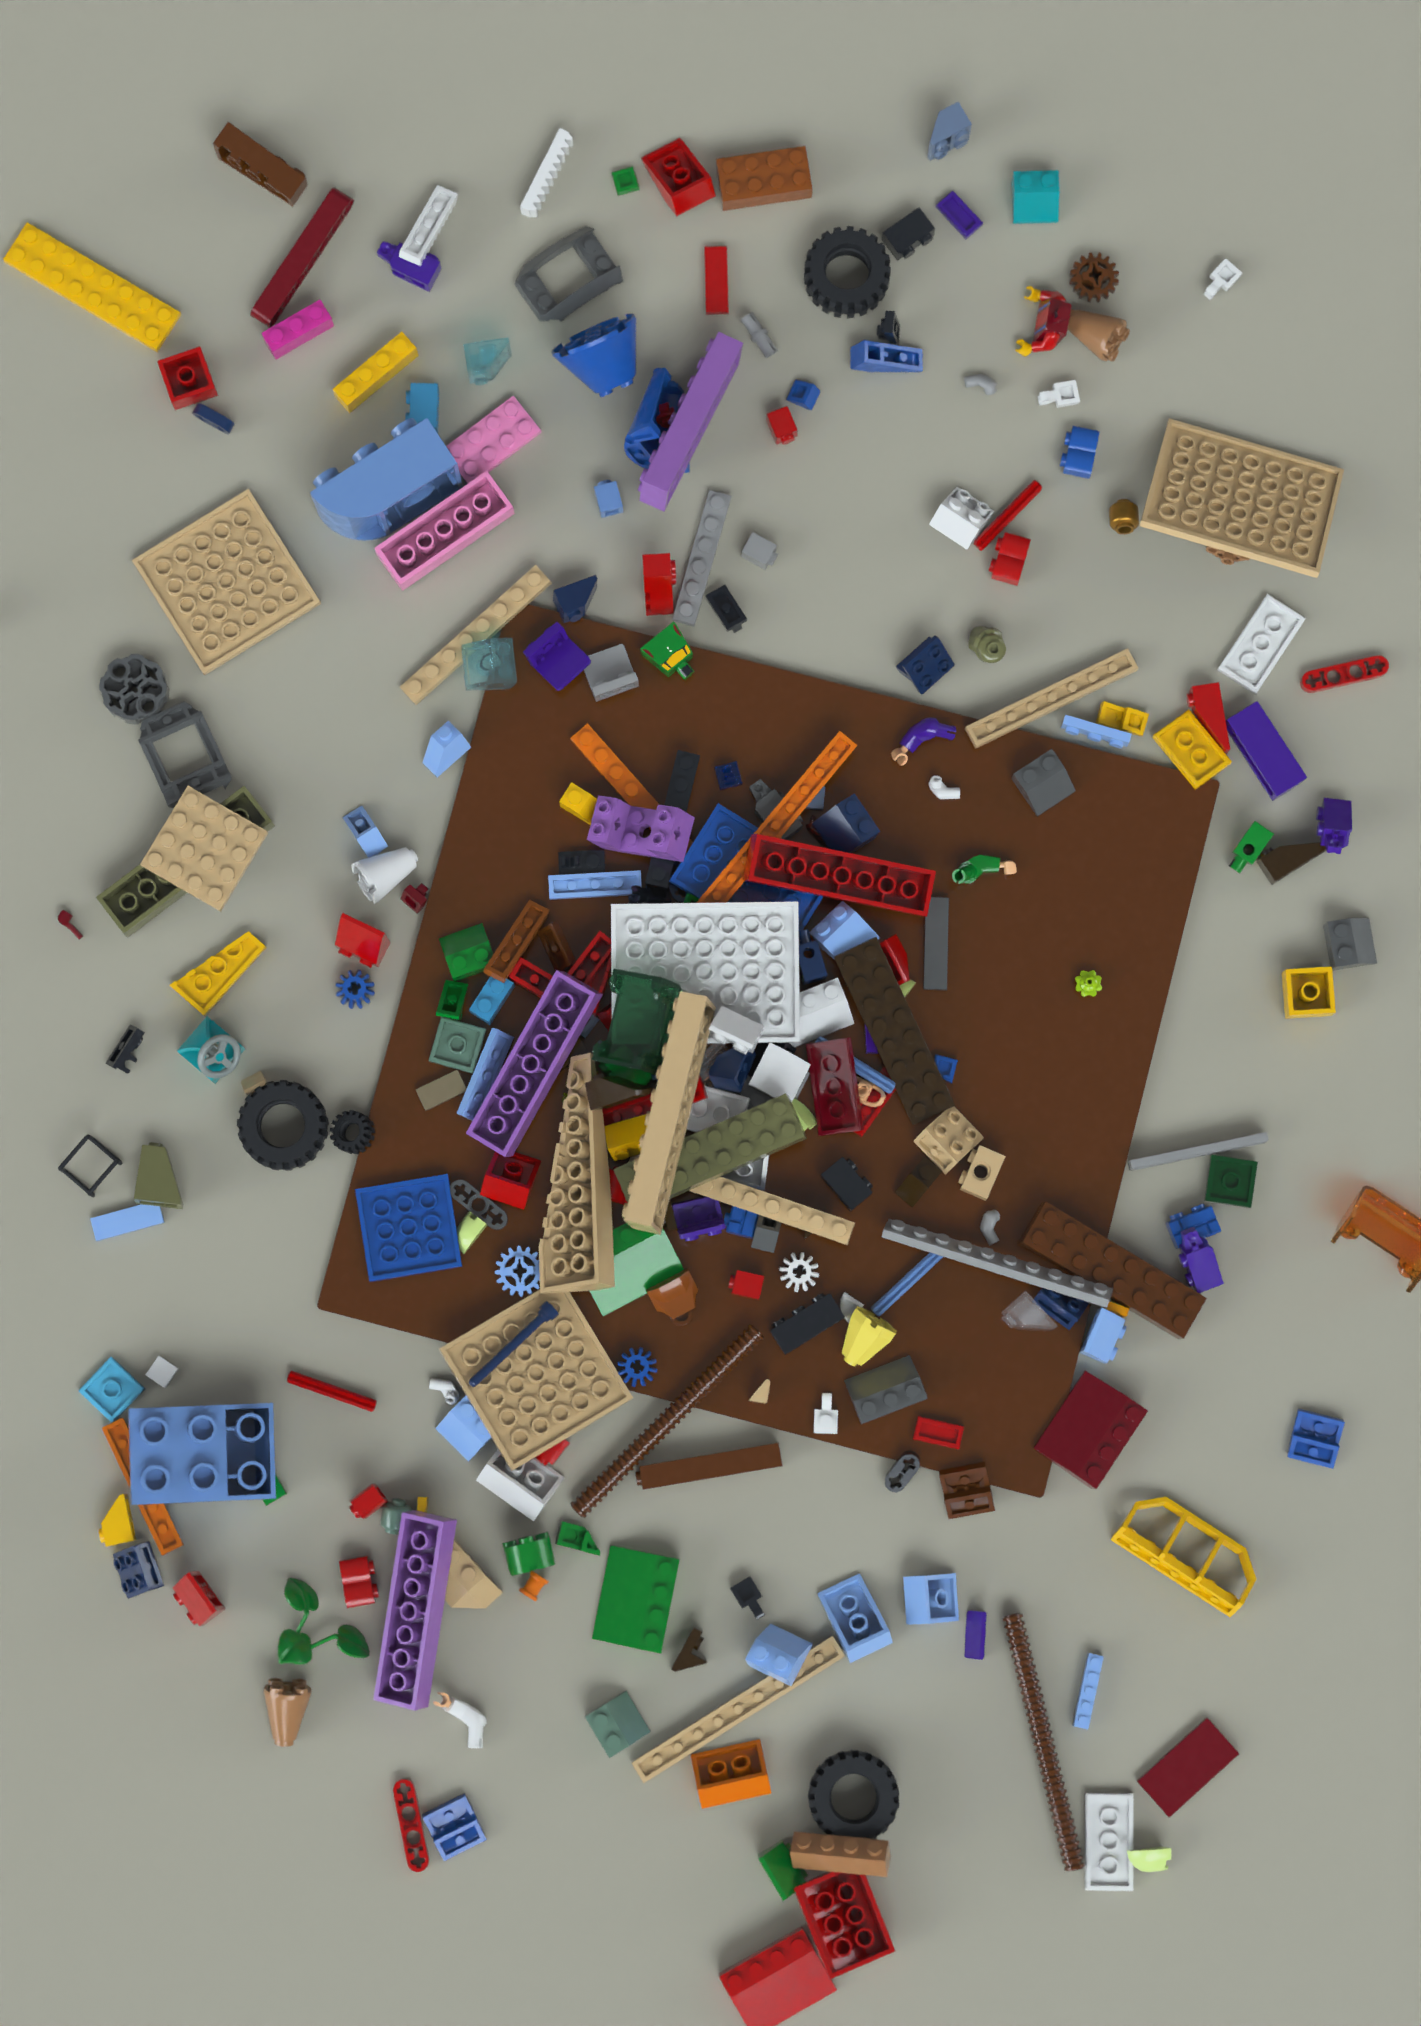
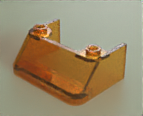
(1387, 1227)

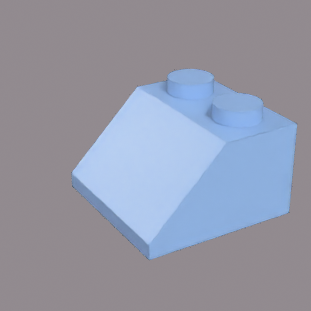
(841, 930)
(1103, 1336)
(464, 1429)
(931, 1598)
(778, 1654)

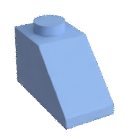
(444, 749)
(365, 832)

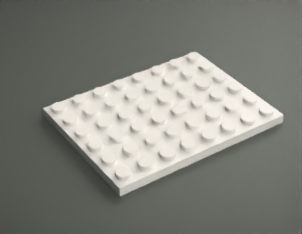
(726, 951)

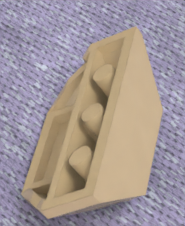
(467, 1583)

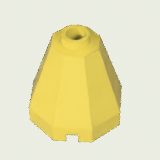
(865, 1336)

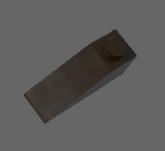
(1286, 859)
(614, 1090)

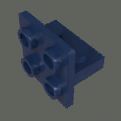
(926, 664)
(1061, 1307)
(137, 1569)

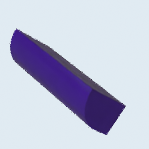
(1265, 751)

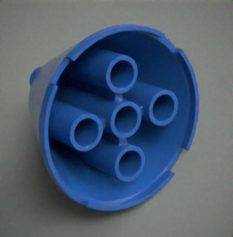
(602, 354)

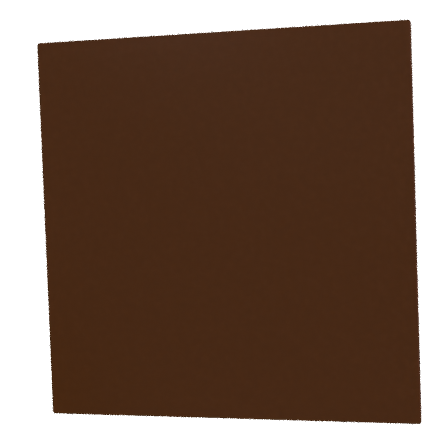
(1036, 1070)

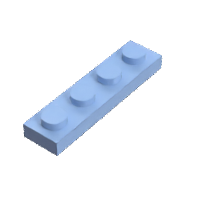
(593, 884)
(485, 1072)

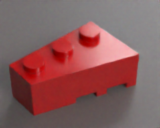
(658, 581)
(594, 965)

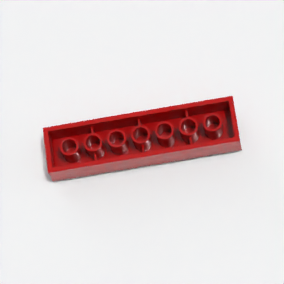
(839, 875)

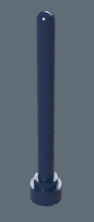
(546, 1313)

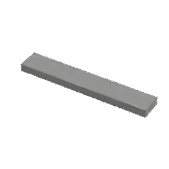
(1198, 1151)

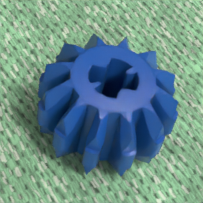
(362, 992)
(630, 1371)

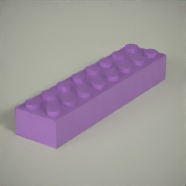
(690, 421)
(534, 1063)
(415, 1610)

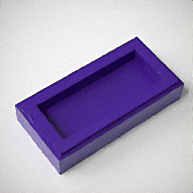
(959, 214)

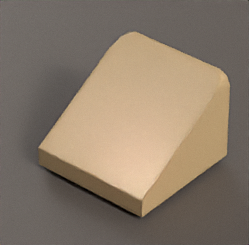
(252, 1082)
(762, 1393)

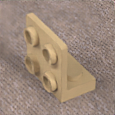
(948, 1139)

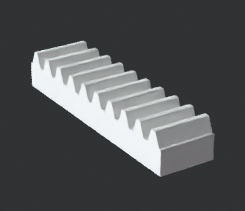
(546, 173)
(428, 225)

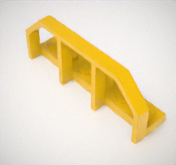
(1176, 1570)

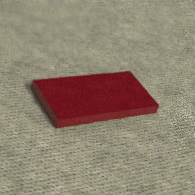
(834, 1086)
(1187, 1767)

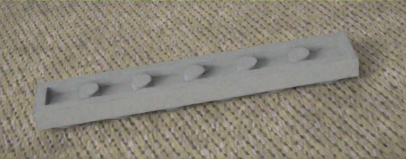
(701, 558)

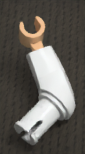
(469, 1715)

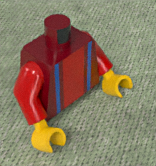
(1051, 321)

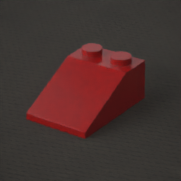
(679, 176)
(361, 941)
(198, 1598)

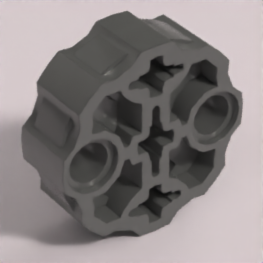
(110, 683)

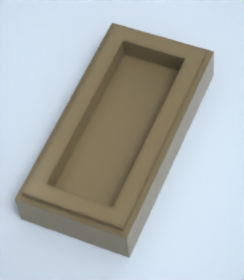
(441, 1090)

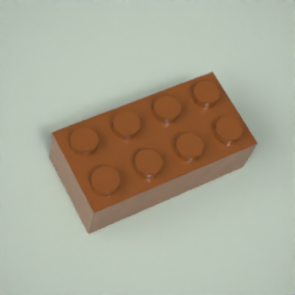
(764, 178)

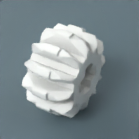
(793, 1266)

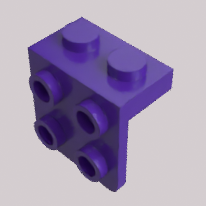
(556, 657)
(698, 1217)

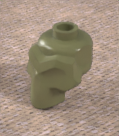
(987, 644)

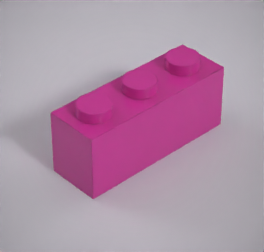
(297, 329)

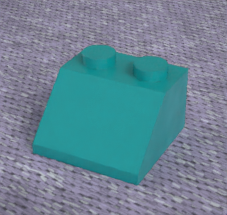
(1035, 196)

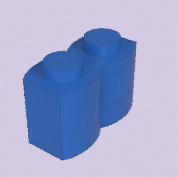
(1080, 452)

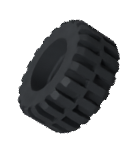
(847, 244)
(282, 1157)
(853, 1763)

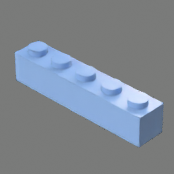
(1088, 1691)

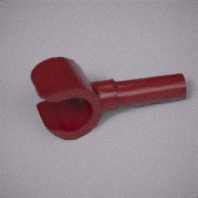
(64, 919)

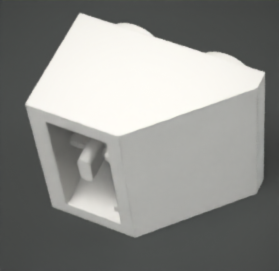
(961, 517)
(736, 1030)

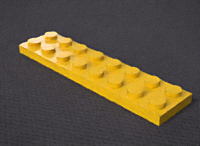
(92, 287)

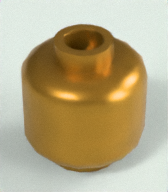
(1124, 516)

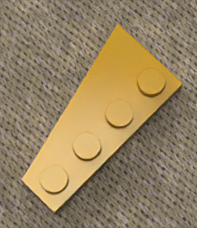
(215, 976)

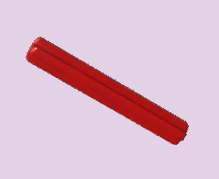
(1007, 515)
(331, 1391)

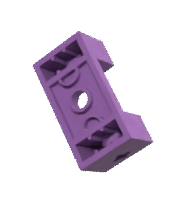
(621, 829)

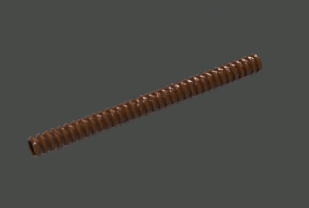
(667, 1421)
(1043, 1742)

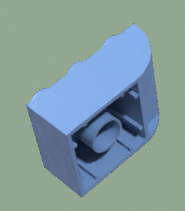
(387, 483)
(201, 1453)

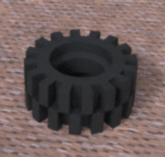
(341, 1126)

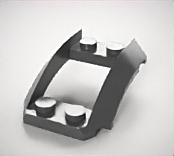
(594, 258)
(167, 723)

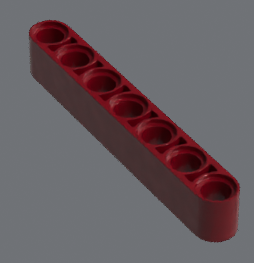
(302, 257)

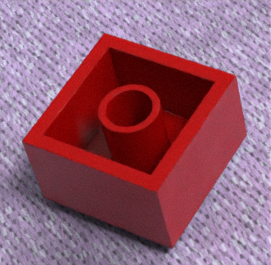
(187, 378)

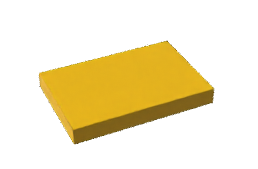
(1192, 749)

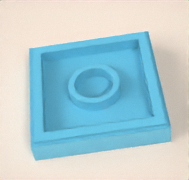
(111, 1389)

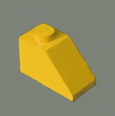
(578, 803)
(118, 1523)

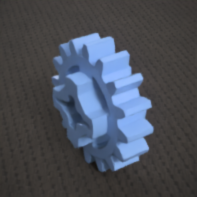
(509, 1271)

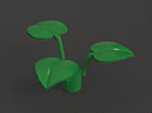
(296, 1646)

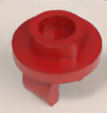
(665, 414)

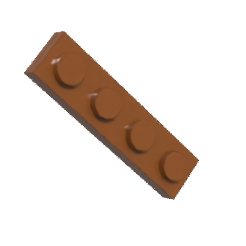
(516, 941)

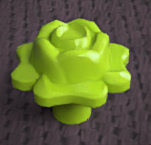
(1088, 983)

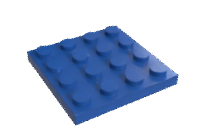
(408, 1228)

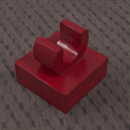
(415, 897)

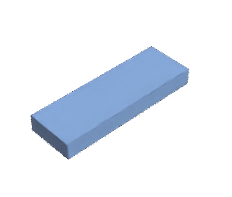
(126, 1221)

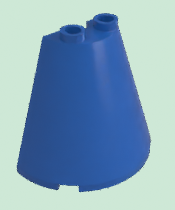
(644, 430)

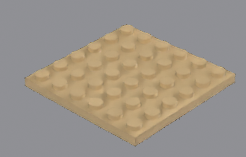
(226, 582)
(545, 1386)

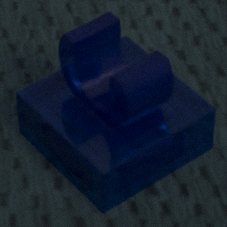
(728, 775)

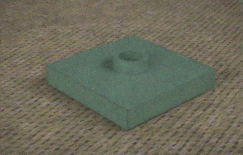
(457, 1045)

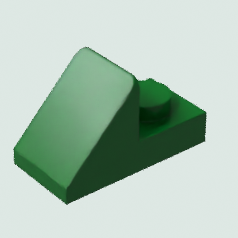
(452, 1000)

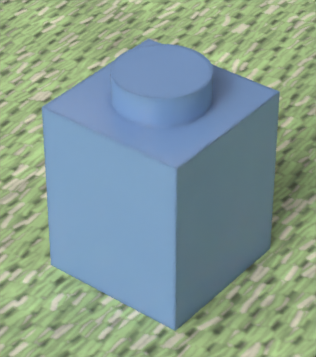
(608, 498)

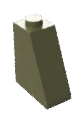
(156, 1179)

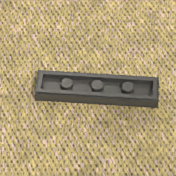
(936, 945)

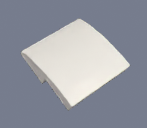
(779, 1072)

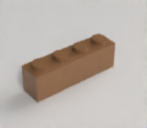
(840, 1854)

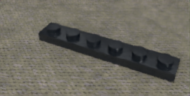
(677, 796)

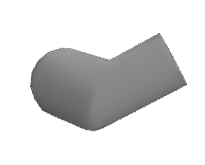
(983, 381)
(987, 1226)

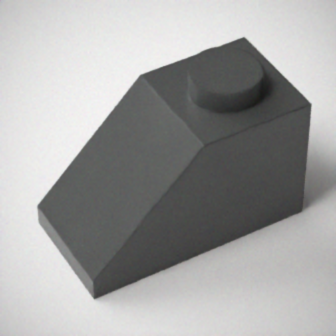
(766, 1234)

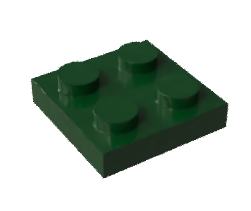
(1230, 1181)

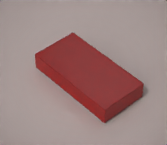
(938, 1432)

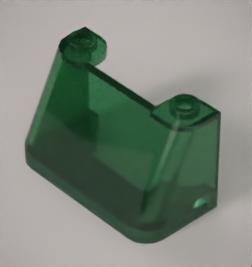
(638, 1021)

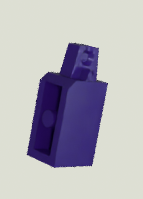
(420, 276)
(1334, 824)
(1199, 1261)

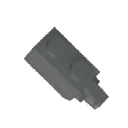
(767, 801)

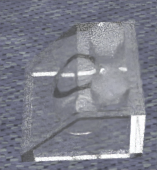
(1027, 1315)

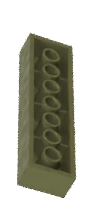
(144, 895)
(730, 1145)

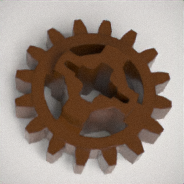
(1085, 278)

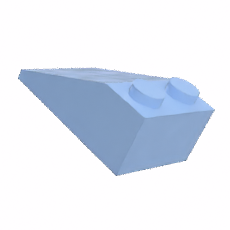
(855, 1618)

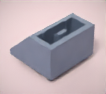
(950, 131)

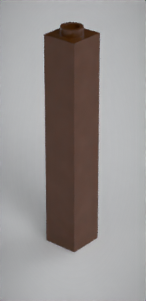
(709, 1466)

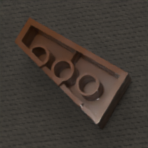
(259, 164)

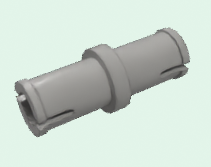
(759, 335)

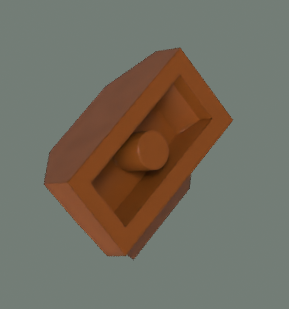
(674, 1294)

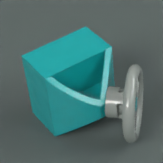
(211, 1050)

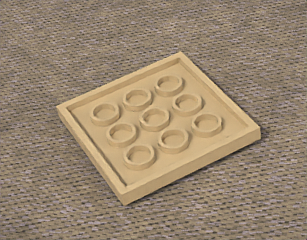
(204, 848)

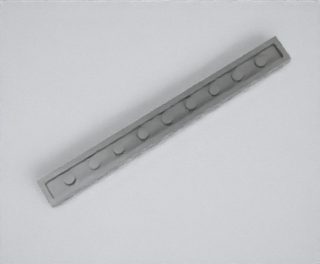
(998, 1263)

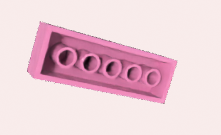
(444, 530)

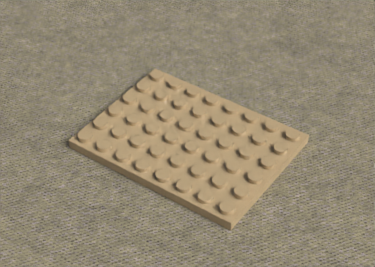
(1242, 498)

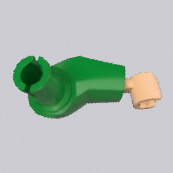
(976, 866)

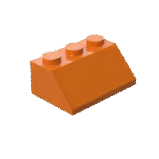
(730, 1773)

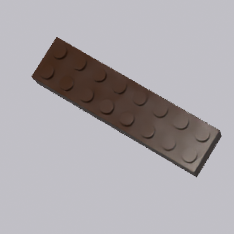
(1099, 1260)

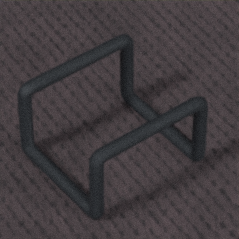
(89, 1191)

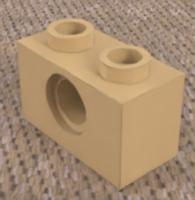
(991, 1162)

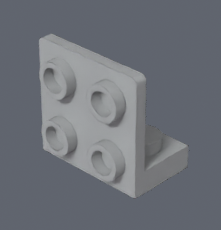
(610, 673)

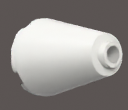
(383, 872)

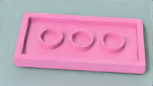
(493, 439)

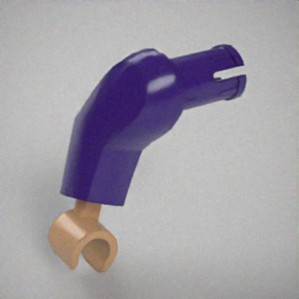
(921, 731)

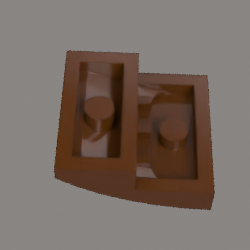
(966, 1490)

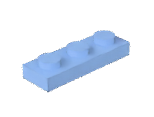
(1096, 731)

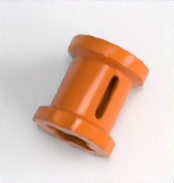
(533, 1585)

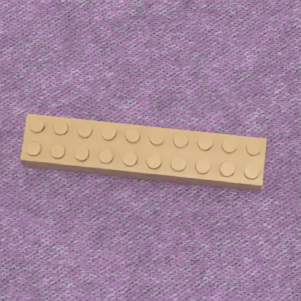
(669, 1112)

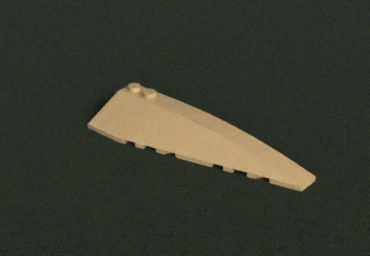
(578, 1224)

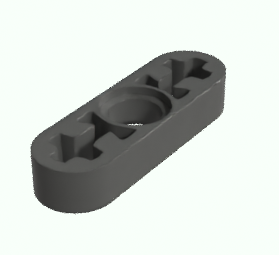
(468, 1189)

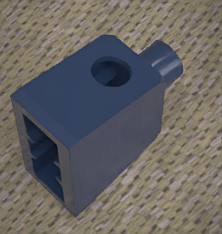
(810, 968)

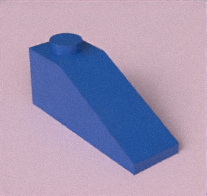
(884, 357)

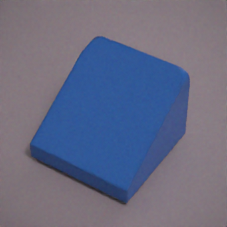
(803, 394)

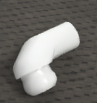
(941, 790)
(447, 1388)

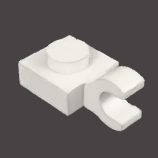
(1223, 277)
(1063, 394)
(826, 1419)

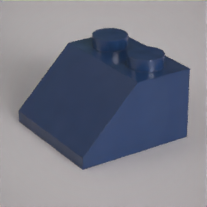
(846, 826)

